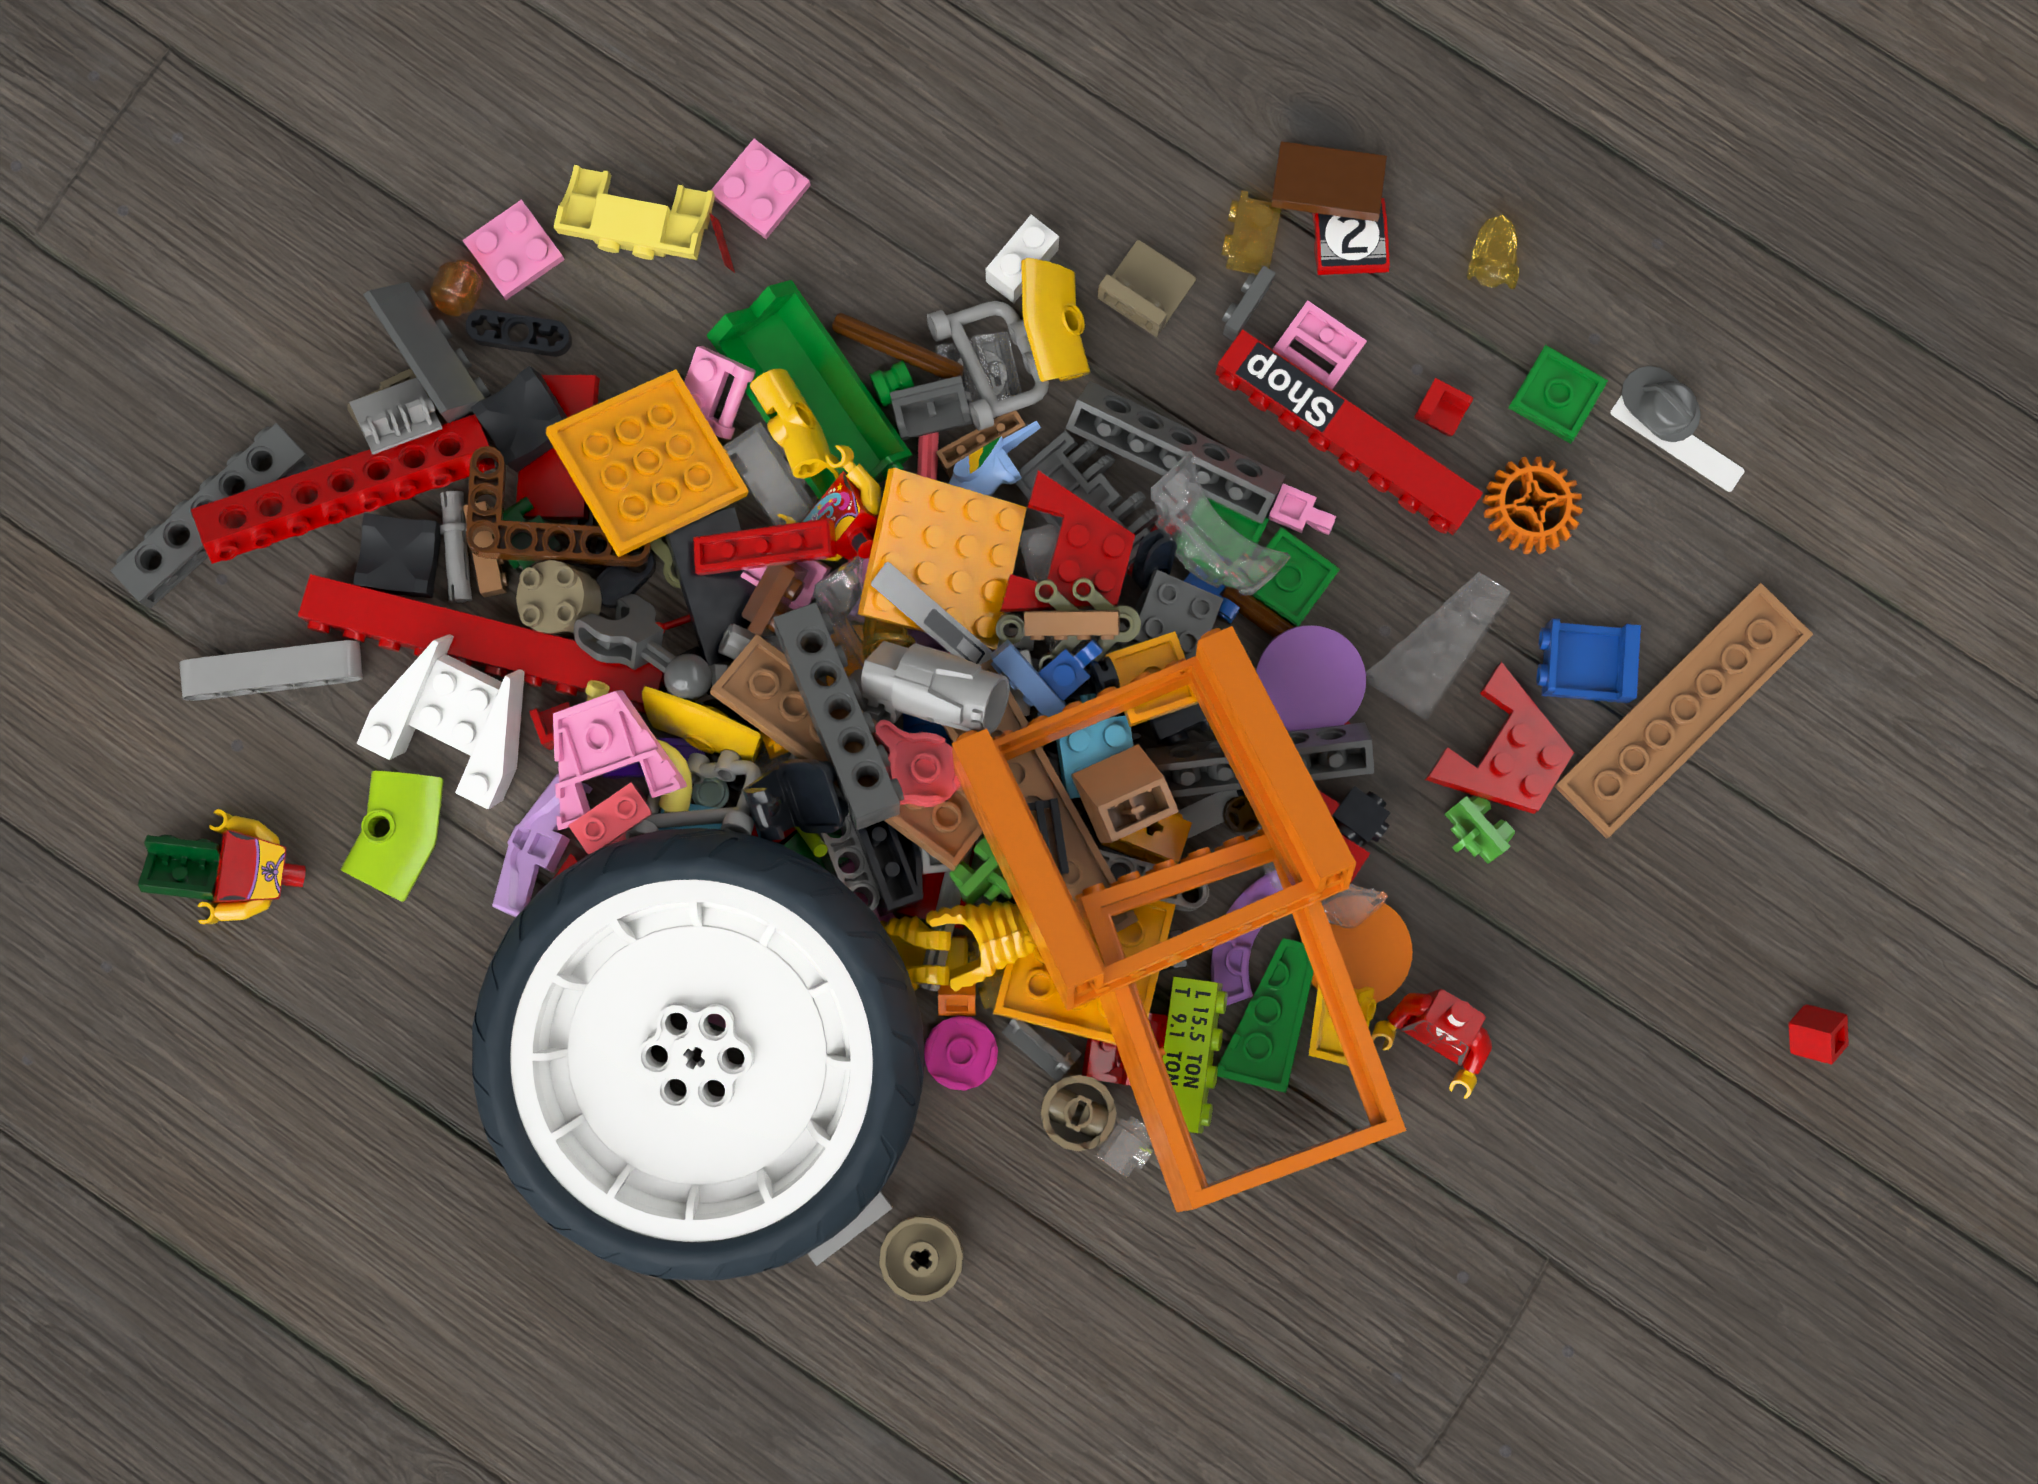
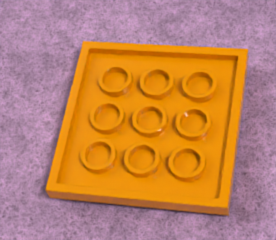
(646, 462)
(947, 544)
(1031, 996)

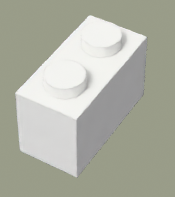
(1030, 241)

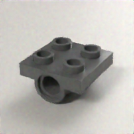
(1176, 606)

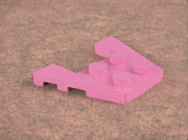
(601, 739)

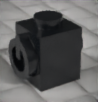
(1361, 817)

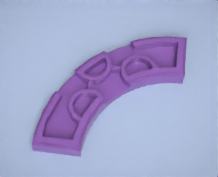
(1231, 958)

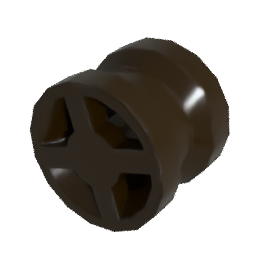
(1245, 814)

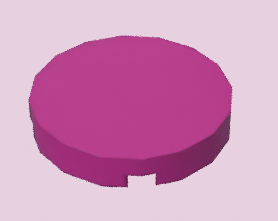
(960, 1053)

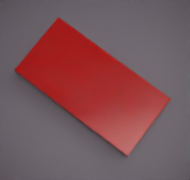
(546, 478)

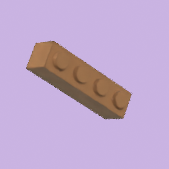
(968, 444)
(488, 571)
(1072, 623)

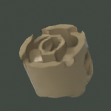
(556, 596)
(1078, 1113)

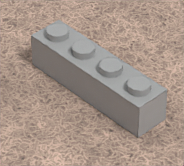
(876, 1209)

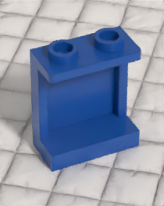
(1589, 661)

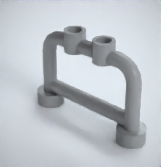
(988, 407)
(732, 818)

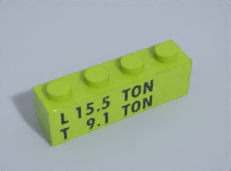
(1191, 1045)

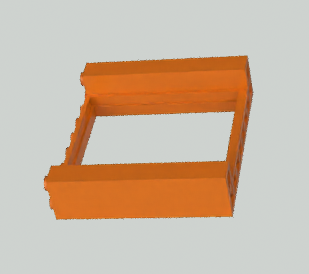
(1263, 763)

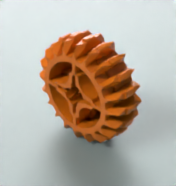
(1530, 489)

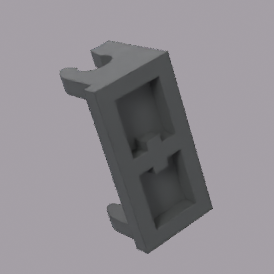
(931, 408)

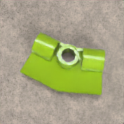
(399, 857)

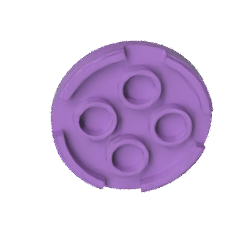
(1312, 677)

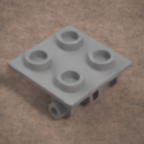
(395, 415)

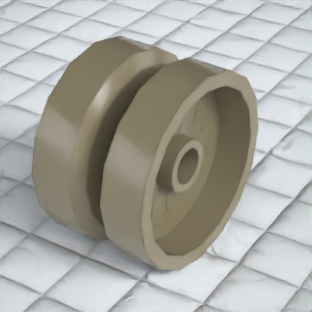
(918, 1280)

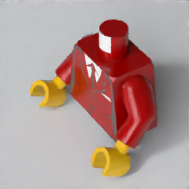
(1445, 1026)

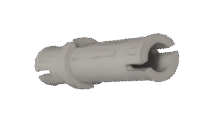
(455, 546)

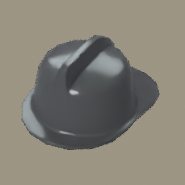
(1661, 403)

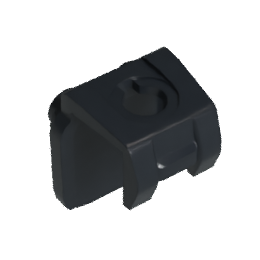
(804, 795)

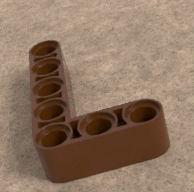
(541, 533)

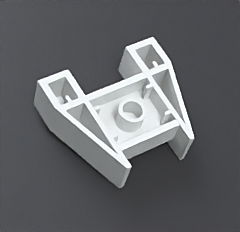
(458, 709)

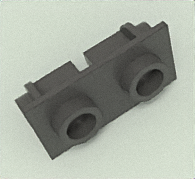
(1043, 1046)

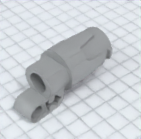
(930, 688)

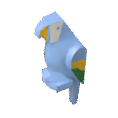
(990, 465)

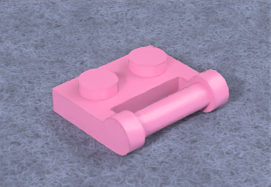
(1325, 338)
(706, 383)

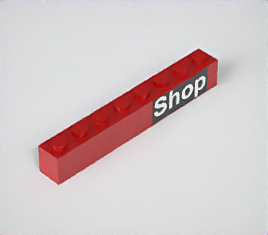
(1347, 433)

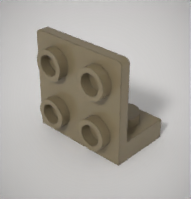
(1146, 288)

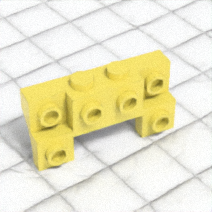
(631, 223)

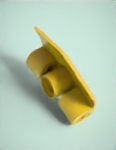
(1053, 320)
(794, 425)
(700, 725)

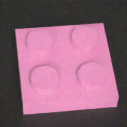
(760, 188)
(513, 249)

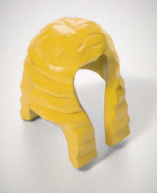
(999, 933)
(913, 939)

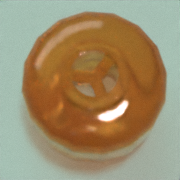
(456, 288)

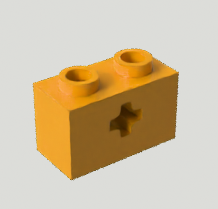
(1163, 844)

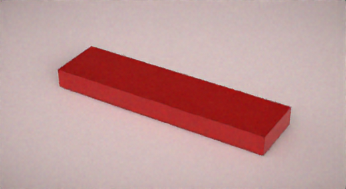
(765, 547)

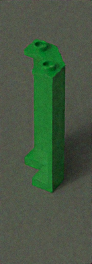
(788, 335)

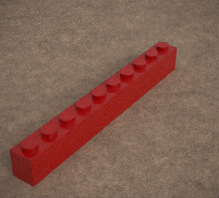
(476, 639)

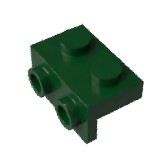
(180, 867)

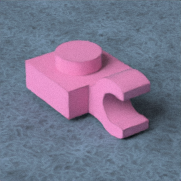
(1296, 509)

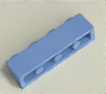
(1026, 679)

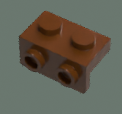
(773, 596)

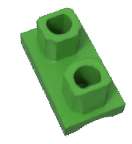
(1476, 831)
(984, 881)

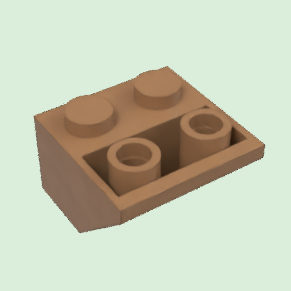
(1124, 794)

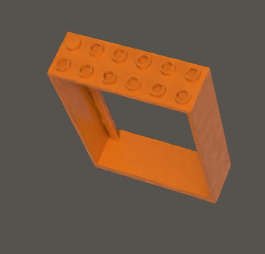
(1144, 1058)

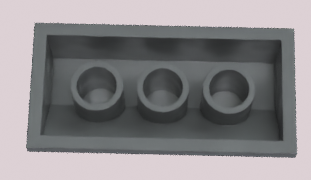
(427, 350)

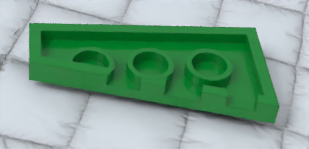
(1271, 1027)

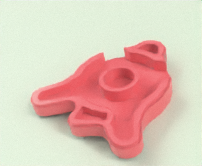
(919, 763)

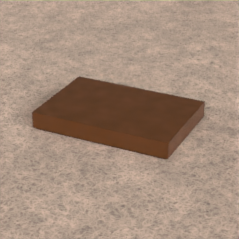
(1329, 181)

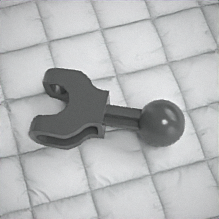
(637, 640)

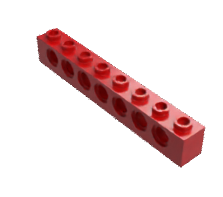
(338, 490)

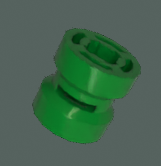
(890, 381)

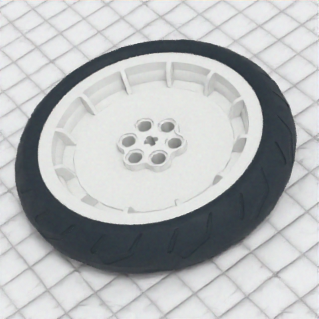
(697, 931)

